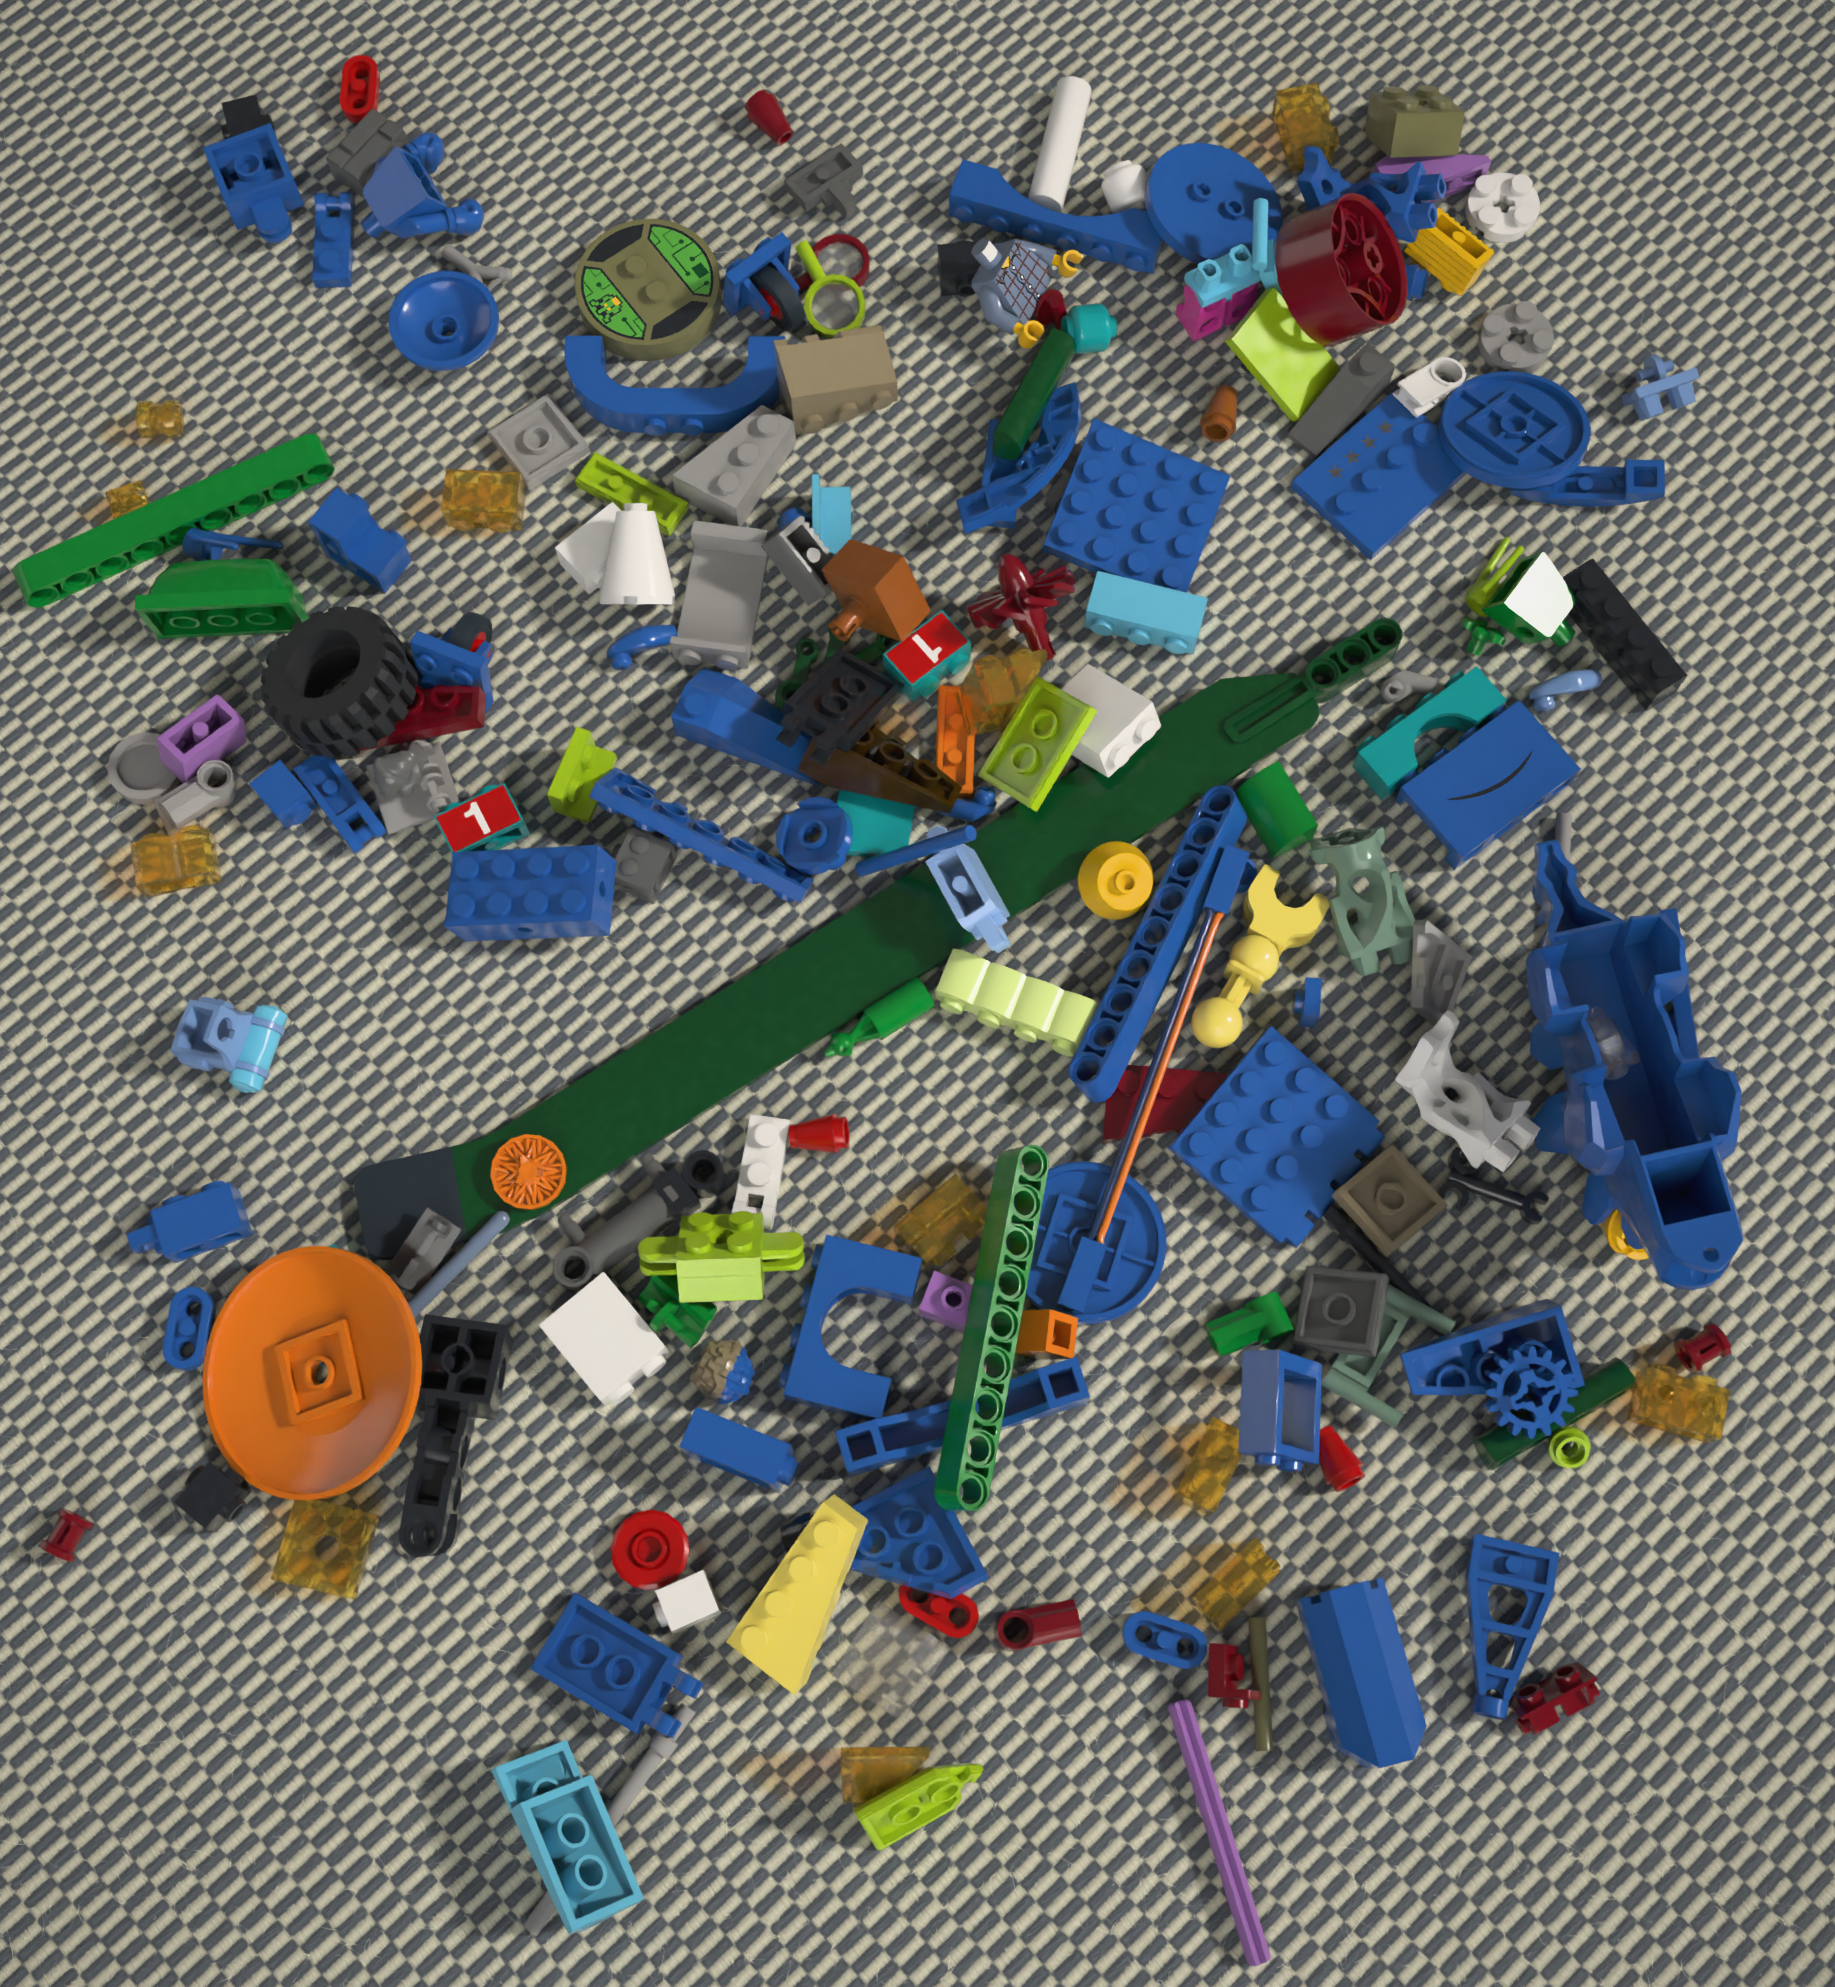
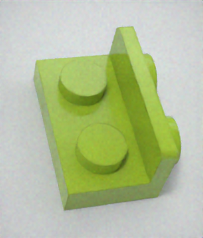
(577, 774)

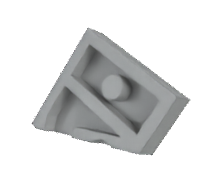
(1436, 971)

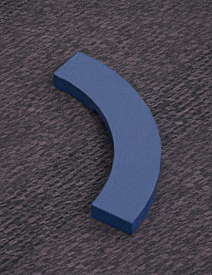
(1035, 468)

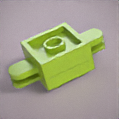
(721, 1256)

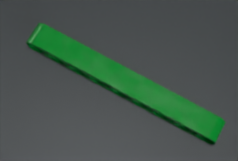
(166, 521)
(979, 1339)

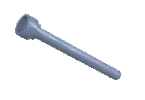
(458, 1262)

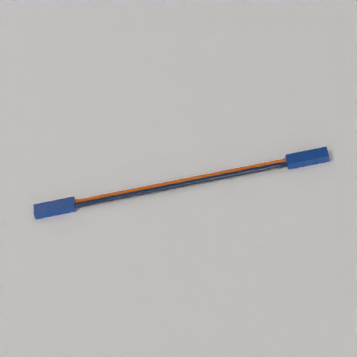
(1091, 1252)

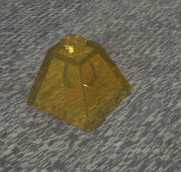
(877, 1769)

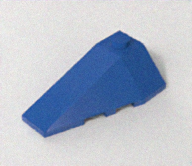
(736, 721)

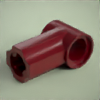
(1042, 1624)

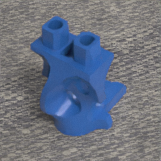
(1404, 208)

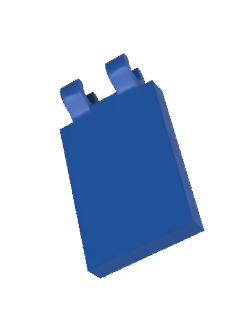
(613, 1667)

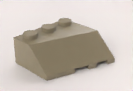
(834, 377)

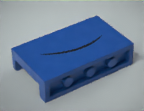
(1488, 782)

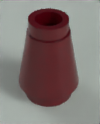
(769, 117)

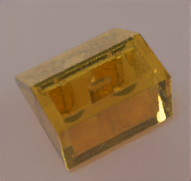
(996, 689)

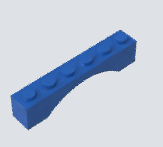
(988, 200)
(923, 1430)

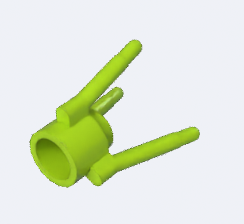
(1485, 587)

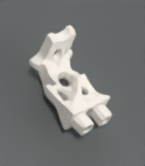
(1480, 1116)

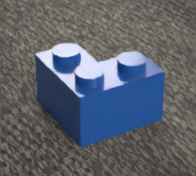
(357, 542)

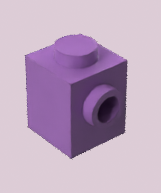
(946, 1301)

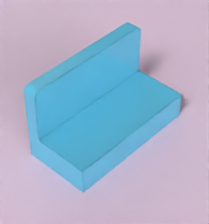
(831, 514)

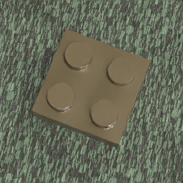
(1389, 1200)

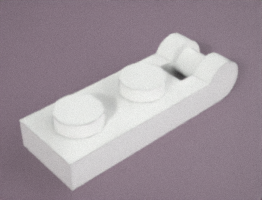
(762, 1165)

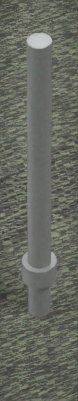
(660, 1747)

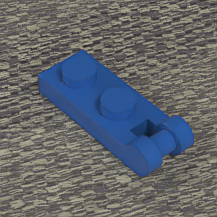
(333, 240)
(339, 800)

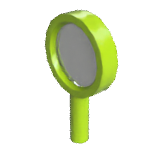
(832, 300)

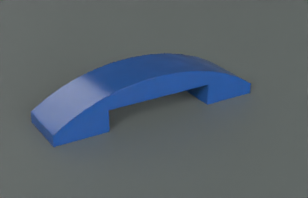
(1602, 485)

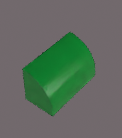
(1276, 810)

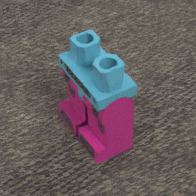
(1216, 291)

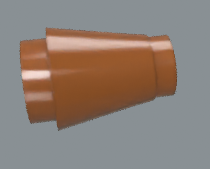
(1220, 415)

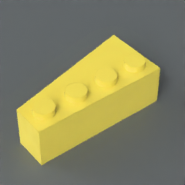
(796, 1603)

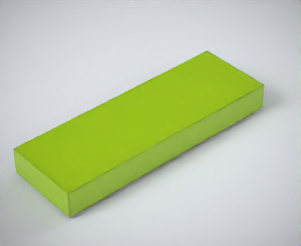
(621, 486)

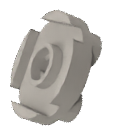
(1521, 320)

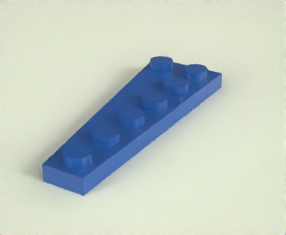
(624, 794)

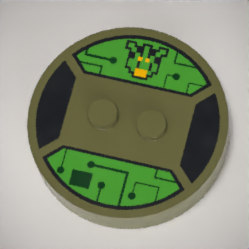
(648, 289)

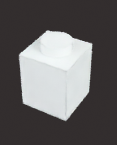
(686, 1602)

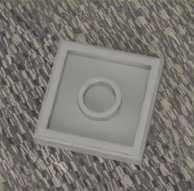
(539, 441)

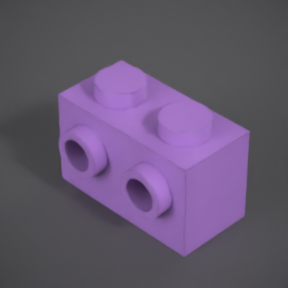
(202, 736)

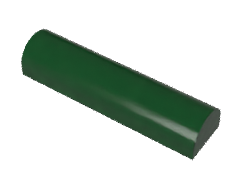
(1033, 395)
(1600, 1388)

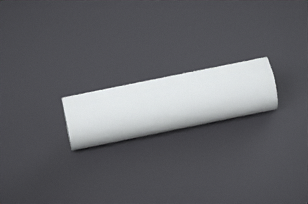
(1060, 143)

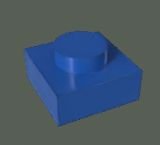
(1307, 1002)

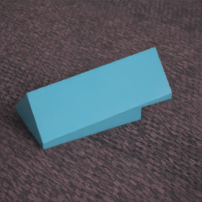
(569, 1836)

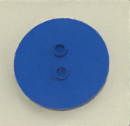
(1205, 199)
(1514, 429)
(1133, 1243)

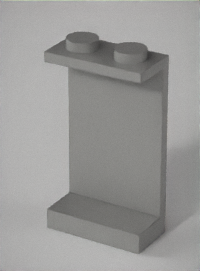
(721, 596)

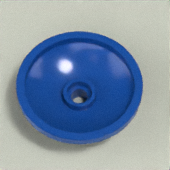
(441, 305)

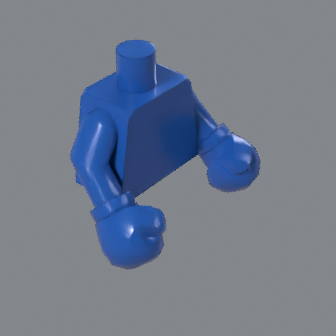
(407, 199)

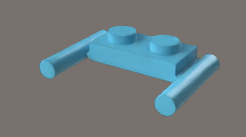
(1263, 249)

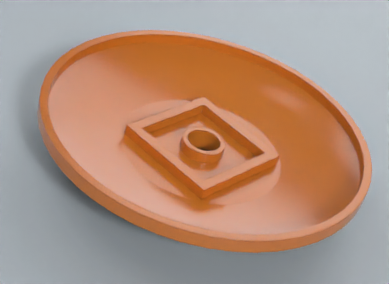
(263, 1363)

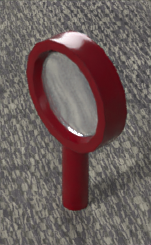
(839, 256)

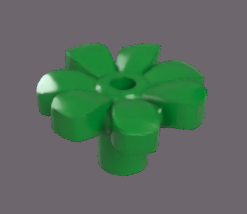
(1481, 635)

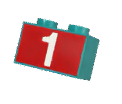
(928, 656)
(483, 821)

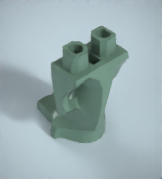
(1379, 921)

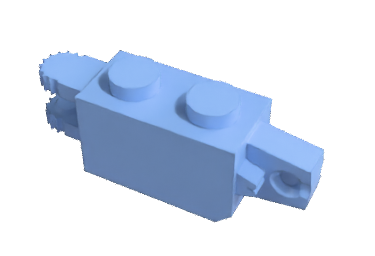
(970, 892)

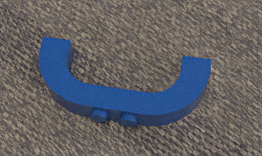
(670, 409)

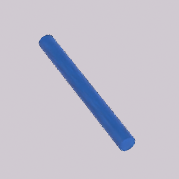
(916, 850)

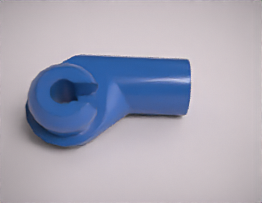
(975, 808)

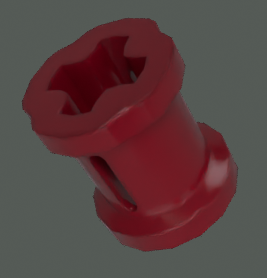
(1702, 1348)
(69, 1524)

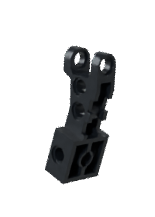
(459, 1382)

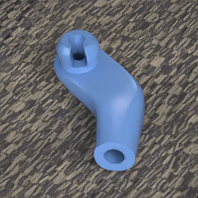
(1564, 684)

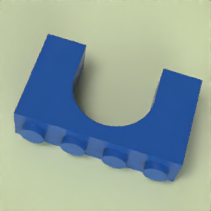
(844, 1271)

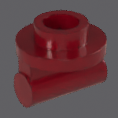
(1050, 308)

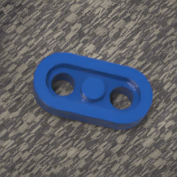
(185, 1330)
(1164, 1640)

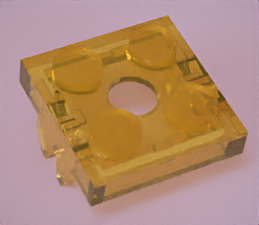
(297, 1557)

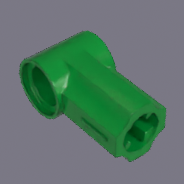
(1258, 1321)

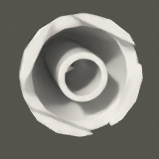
(636, 561)

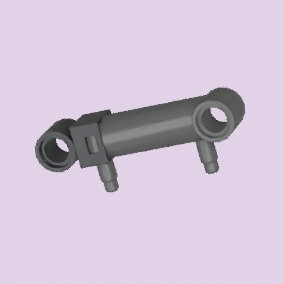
(646, 1217)

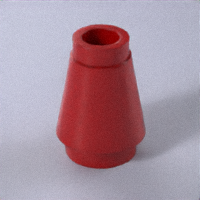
(821, 1134)
(1338, 1461)

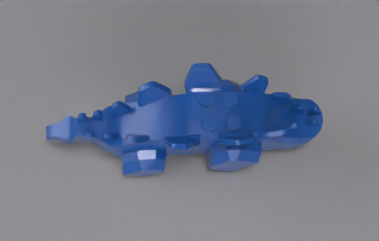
(1666, 1123)

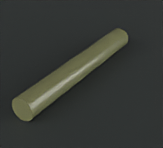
(1260, 1682)

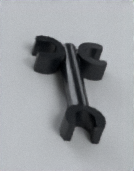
(1461, 1181)

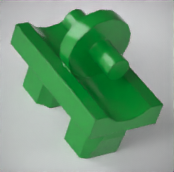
(685, 1319)

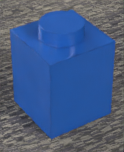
(283, 795)

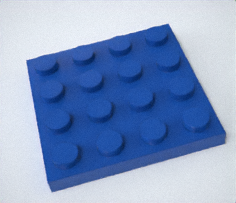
(1135, 509)

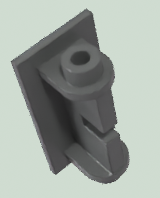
(422, 1251)

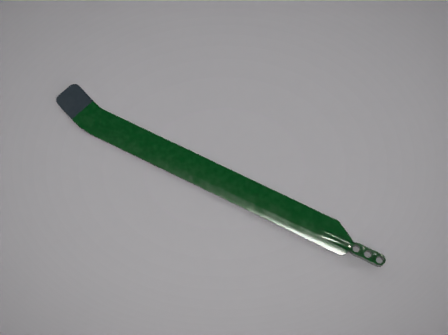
(863, 953)

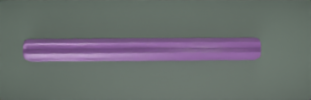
(1219, 1833)

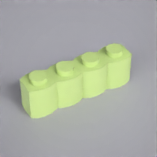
(1015, 1001)

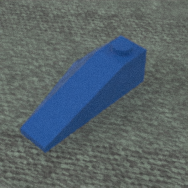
(1459, 1359)

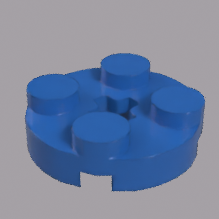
(832, 846)

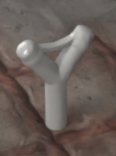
(497, 274)

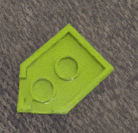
(915, 1802)

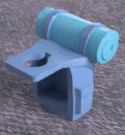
(231, 1040)

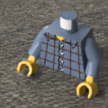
(1013, 280)

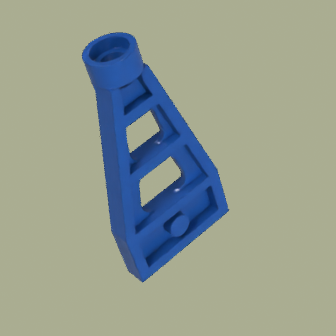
(1516, 1567)

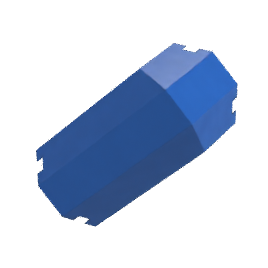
(1363, 1674)

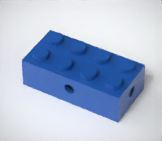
(531, 893)

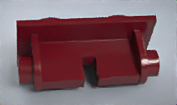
(1569, 1686)

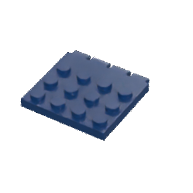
(1278, 1138)

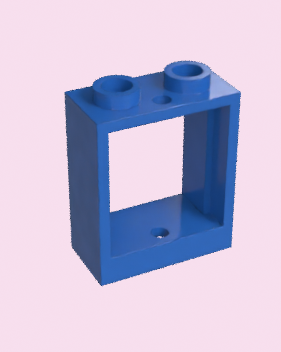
(1280, 1409)
(739, 1450)

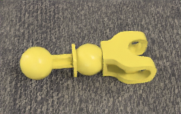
(1256, 956)

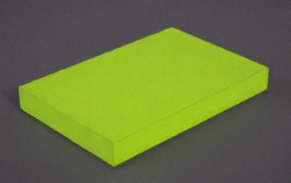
(1282, 355)
(1037, 743)

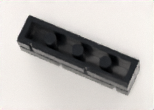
(1622, 636)

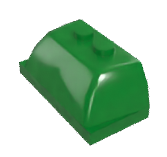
(221, 599)

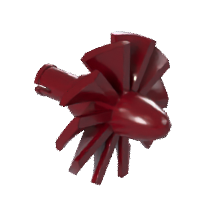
(1023, 600)

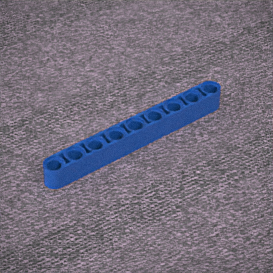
(1156, 946)

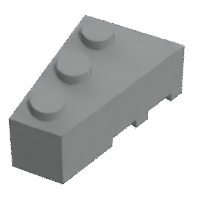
(737, 466)

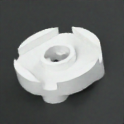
(1508, 189)

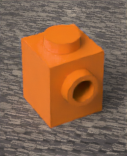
(1038, 1333)

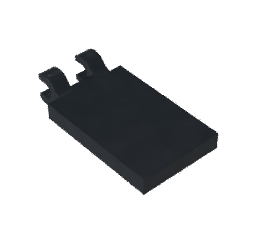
(838, 705)

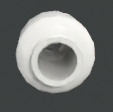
(1125, 187)

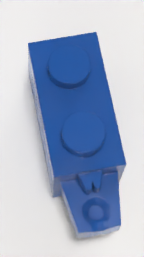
(194, 1223)

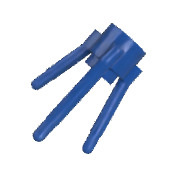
(210, 545)

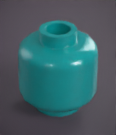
(1089, 327)

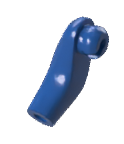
(638, 641)

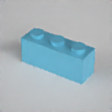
(1145, 613)

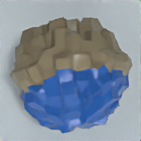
(723, 1371)

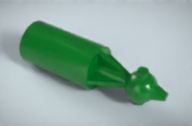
(884, 1017)

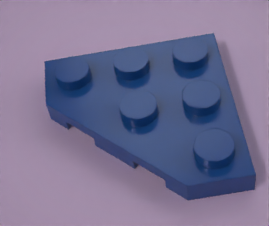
(916, 1540)

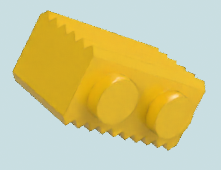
(1450, 253)

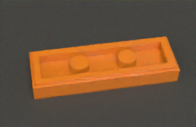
(953, 745)

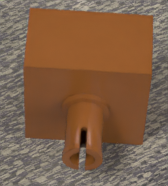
(874, 592)

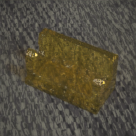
(1236, 1584)

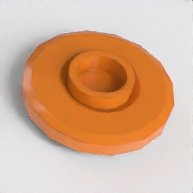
(528, 1172)

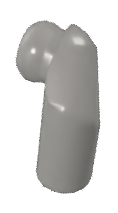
(1406, 683)

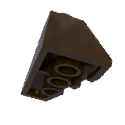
(884, 771)

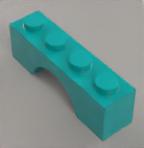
(1462, 705)

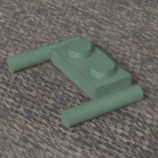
(1354, 1374)

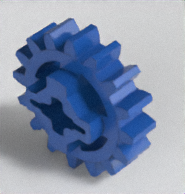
(1537, 1406)

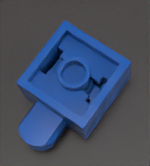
(255, 182)

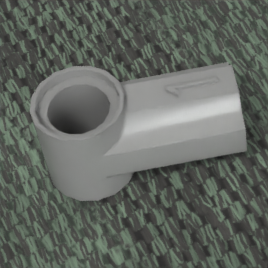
(195, 795)

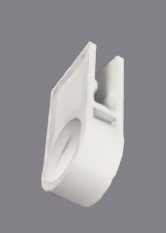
(1425, 389)

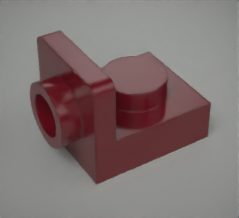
(1224, 1672)

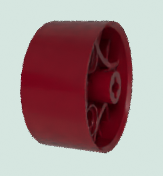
(1341, 270)

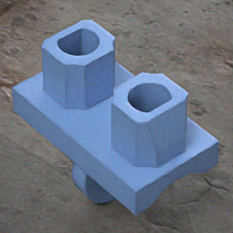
(1646, 397)

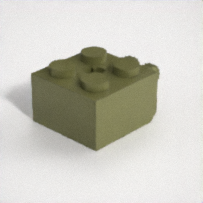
(1414, 122)

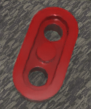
(359, 92)
(937, 1609)

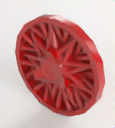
(650, 1550)

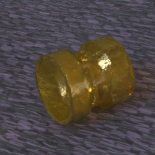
(159, 419)

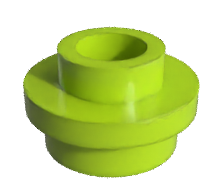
(1574, 1456)

